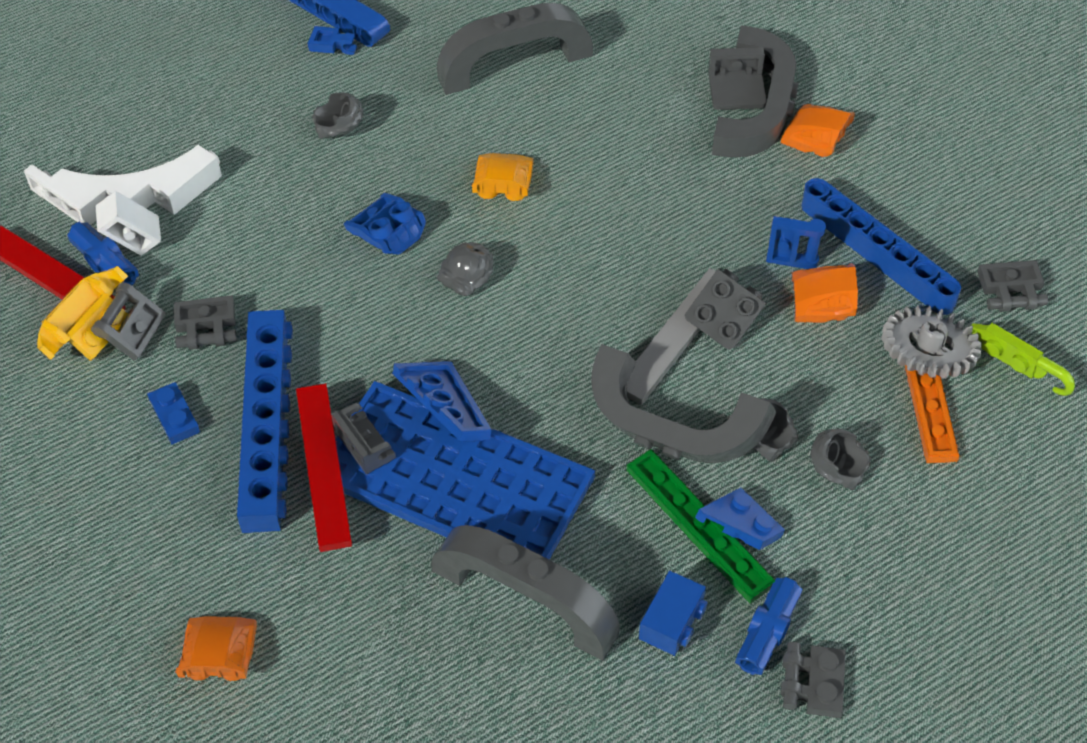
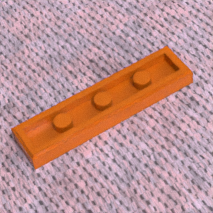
(932, 418)

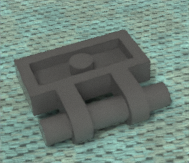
(1012, 277)
(205, 314)
(825, 680)

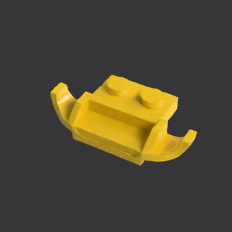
(77, 314)

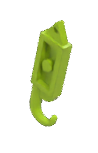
(1021, 356)

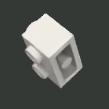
(128, 223)

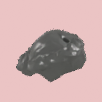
(338, 116)
(466, 268)
(780, 434)
(840, 457)

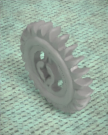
(930, 336)

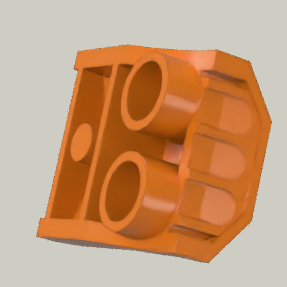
(817, 129)
(825, 293)
(217, 648)

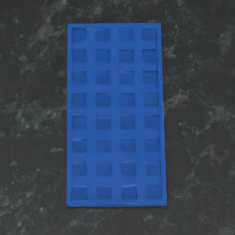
(456, 483)

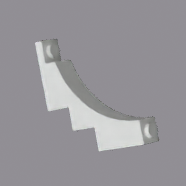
(168, 185)

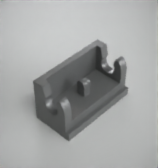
(361, 438)

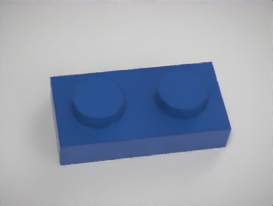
(173, 413)

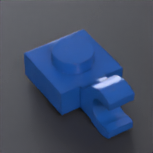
(328, 39)

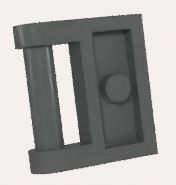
(137, 326)

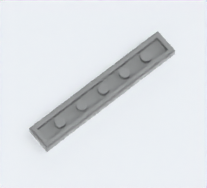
(664, 348)

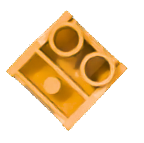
(503, 174)

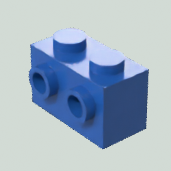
(672, 613)

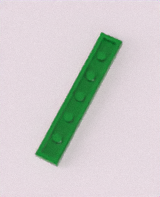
(682, 507)

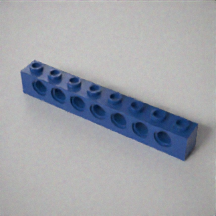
(264, 397)

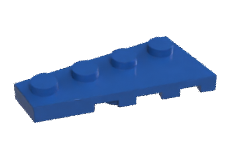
(446, 397)

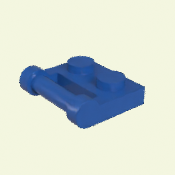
(785, 242)

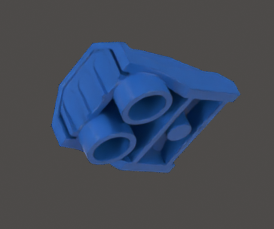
(388, 224)

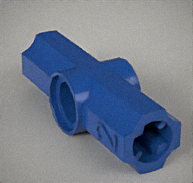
(100, 252)
(769, 626)

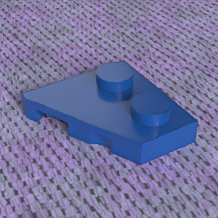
(742, 519)

